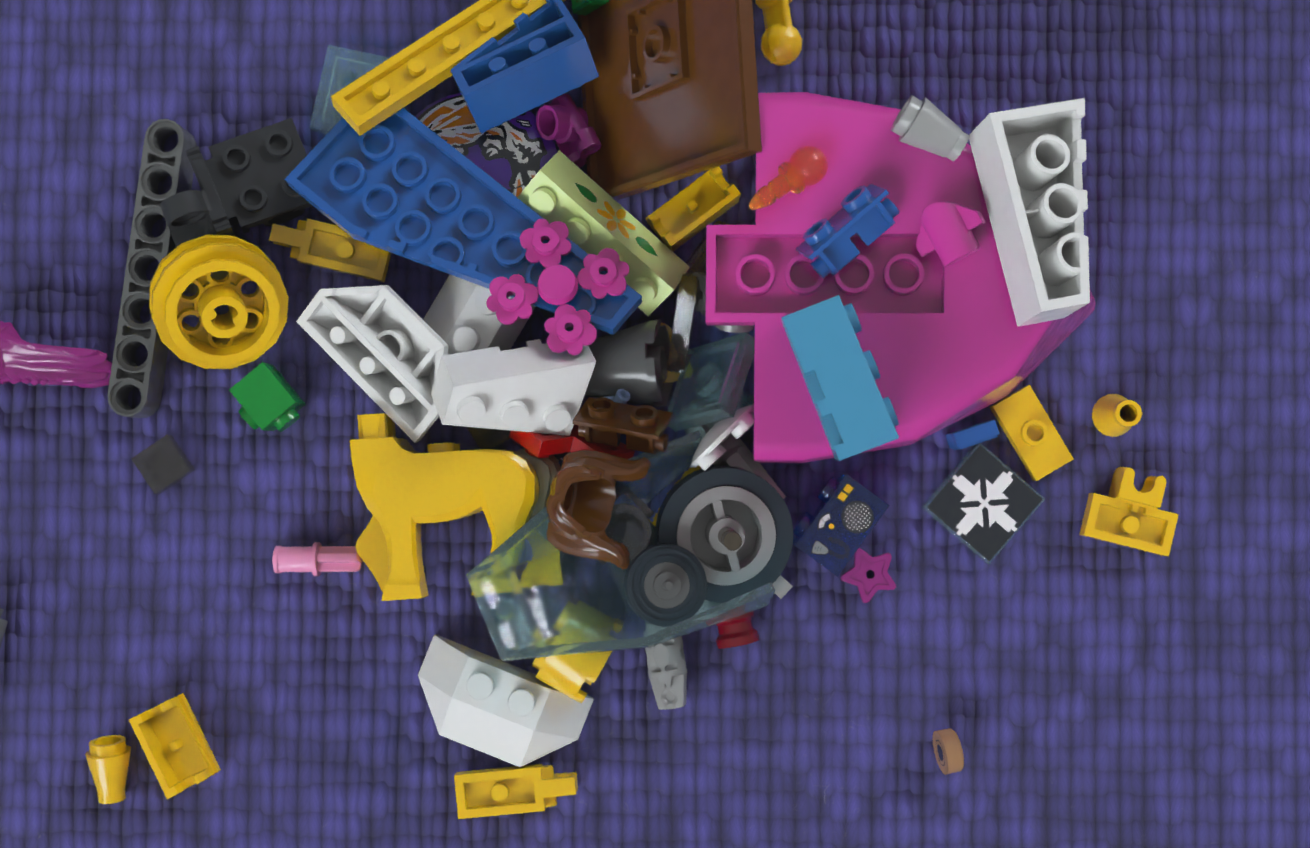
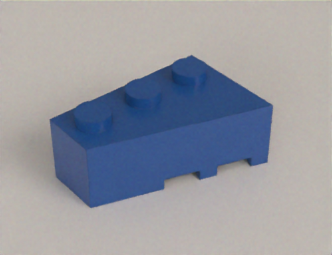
(525, 67)

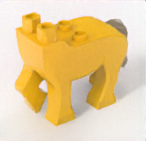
(435, 487)

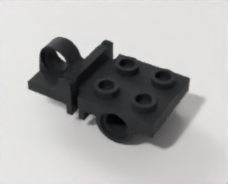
(239, 185)

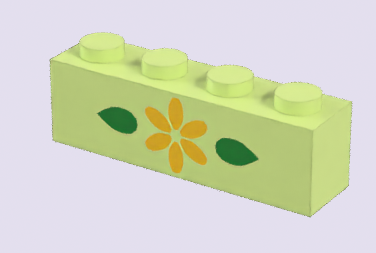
(599, 222)

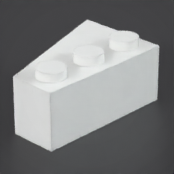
(513, 388)

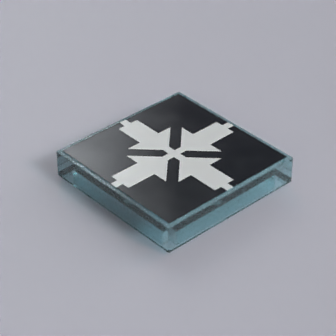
(983, 503)

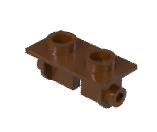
(605, 420)

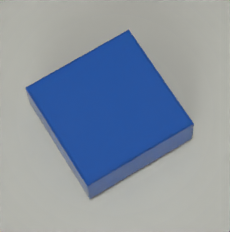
(972, 435)

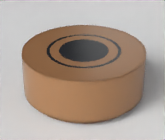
(948, 751)

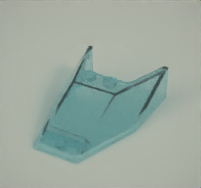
(569, 604)

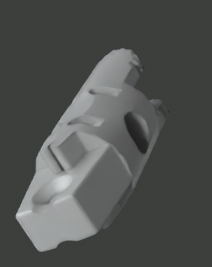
(668, 673)

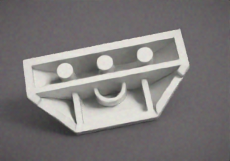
(465, 321)
(381, 349)
(497, 704)

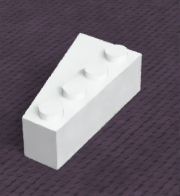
(1036, 205)

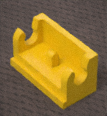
(693, 208)
(174, 745)

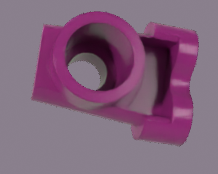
(569, 127)

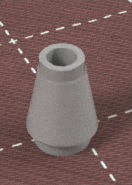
(929, 129)

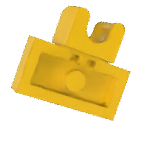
(1131, 515)

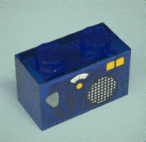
(838, 523)

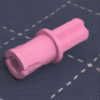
(316, 559)

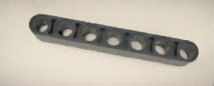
(136, 288)

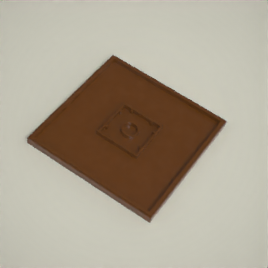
(669, 90)

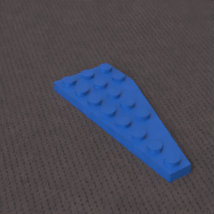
(436, 207)

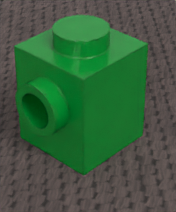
(267, 399)

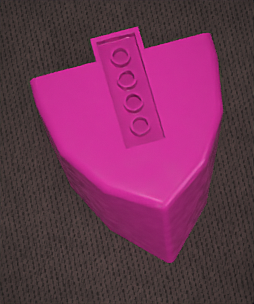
(934, 330)

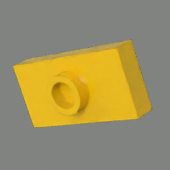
(1031, 433)

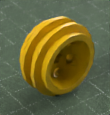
(218, 339)

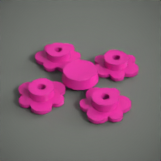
(558, 286)

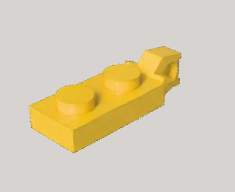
(331, 249)
(511, 790)

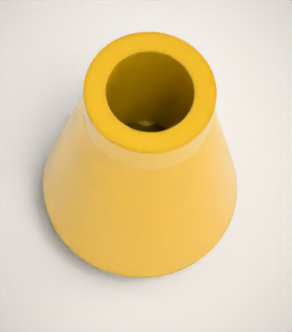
(1107, 415)
(109, 765)

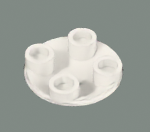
(710, 446)

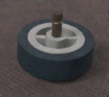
(732, 527)

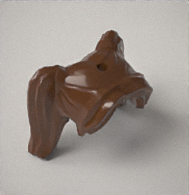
(583, 504)

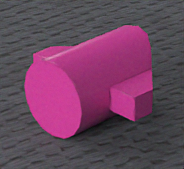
(948, 230)

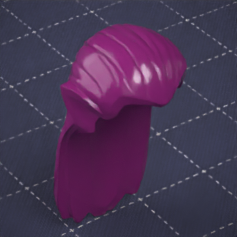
(50, 364)

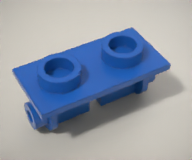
(861, 215)

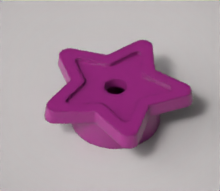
(869, 586)

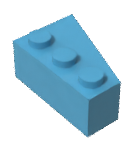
(840, 377)

